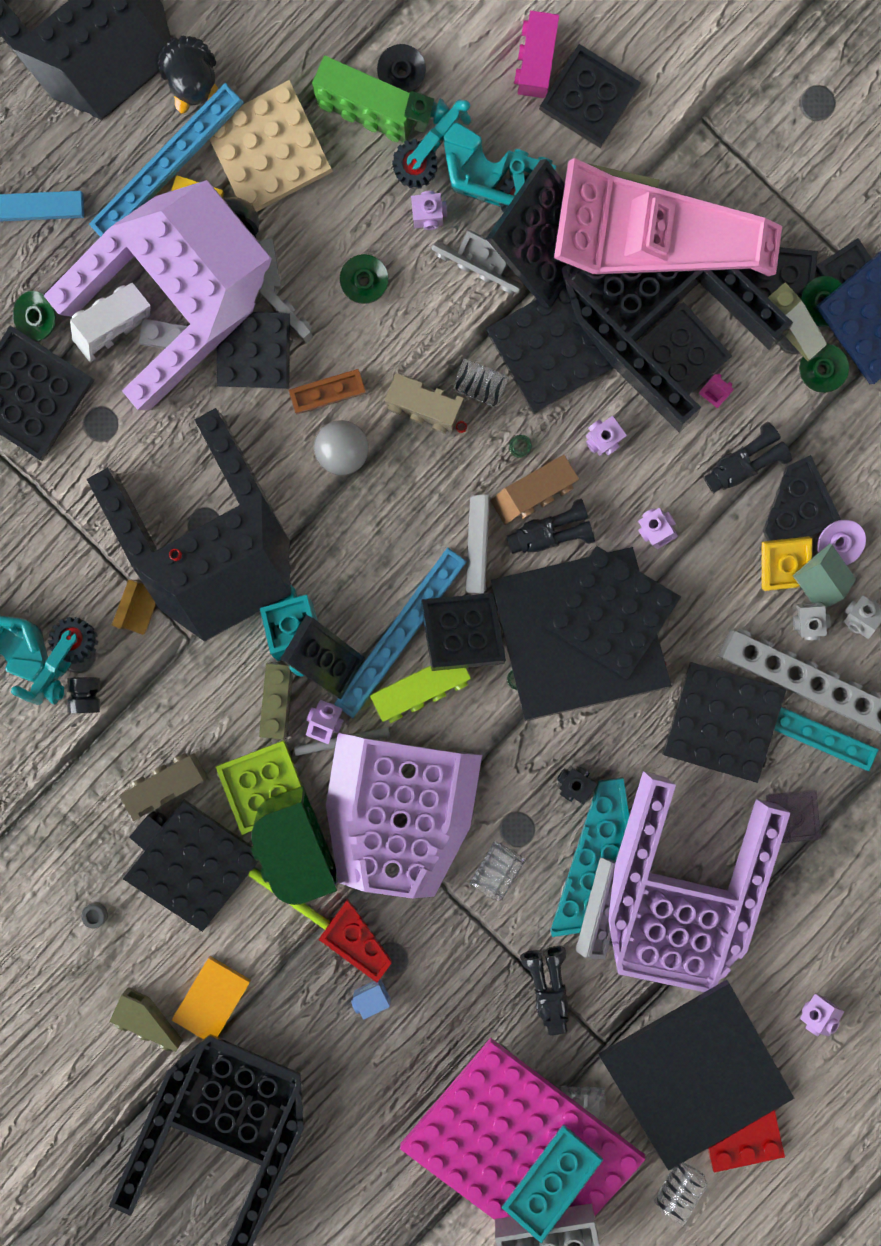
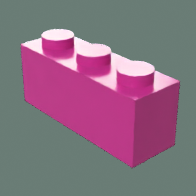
(536, 54)

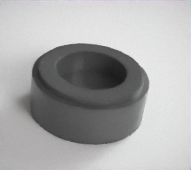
(94, 915)

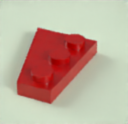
(355, 942)
(748, 1146)

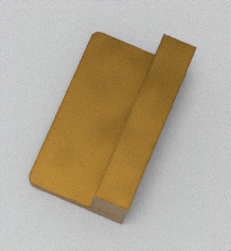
(134, 608)

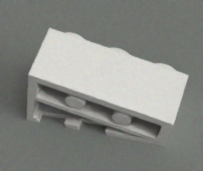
(108, 319)

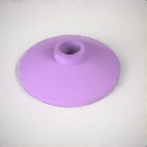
(851, 543)

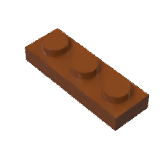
(327, 391)

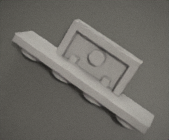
(480, 257)

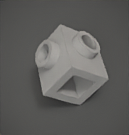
(808, 613)
(863, 616)

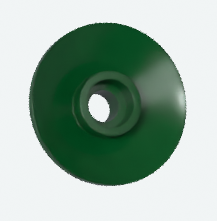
(364, 267)
(818, 288)
(26, 314)
(835, 366)

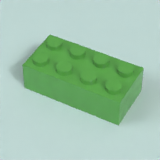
(362, 99)

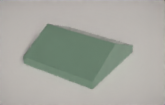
(825, 577)

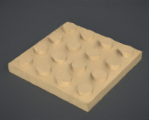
(270, 148)

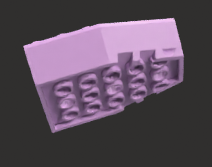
(370, 791)

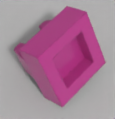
(716, 390)

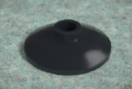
(403, 58)

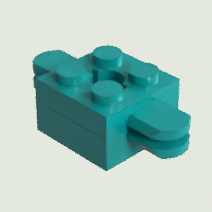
(283, 621)

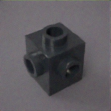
(580, 791)

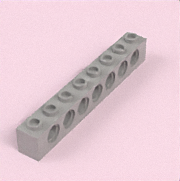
(733, 652)

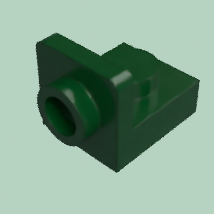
(419, 110)

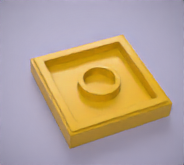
(782, 560)

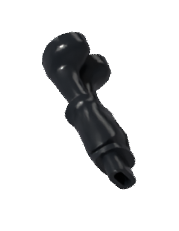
(736, 466)
(539, 534)
(551, 1001)

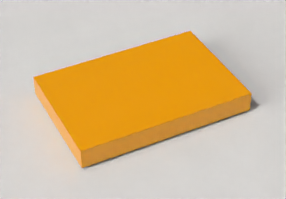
(211, 999)

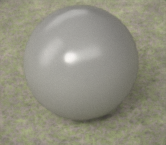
(341, 447)

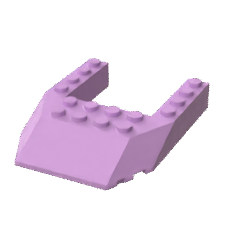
(196, 257)
(680, 928)

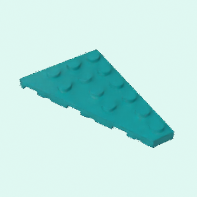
(599, 839)

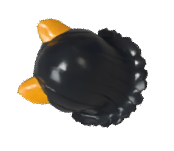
(189, 71)

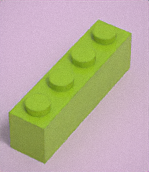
(416, 689)

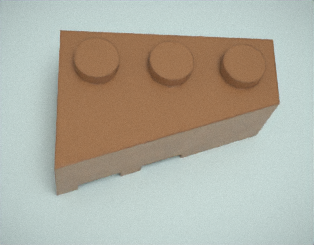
(535, 490)

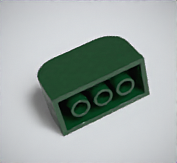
(293, 849)

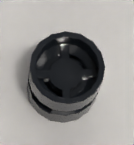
(83, 695)

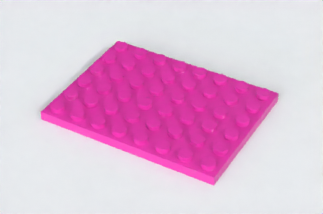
(499, 1122)

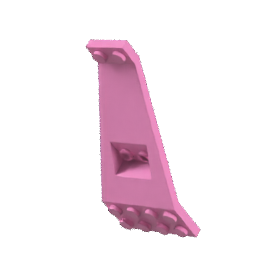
(612, 225)

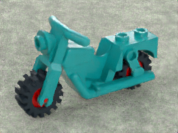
(467, 165)
(27, 656)

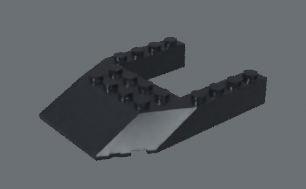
(91, 50)
(624, 306)
(226, 564)
(229, 1102)

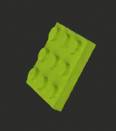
(256, 778)

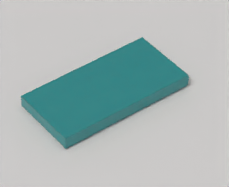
(552, 1183)

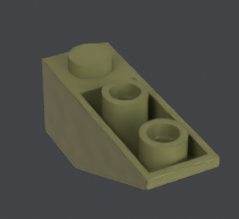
(142, 1017)

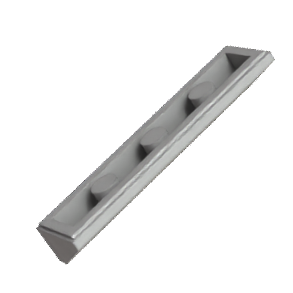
(477, 544)
(595, 928)

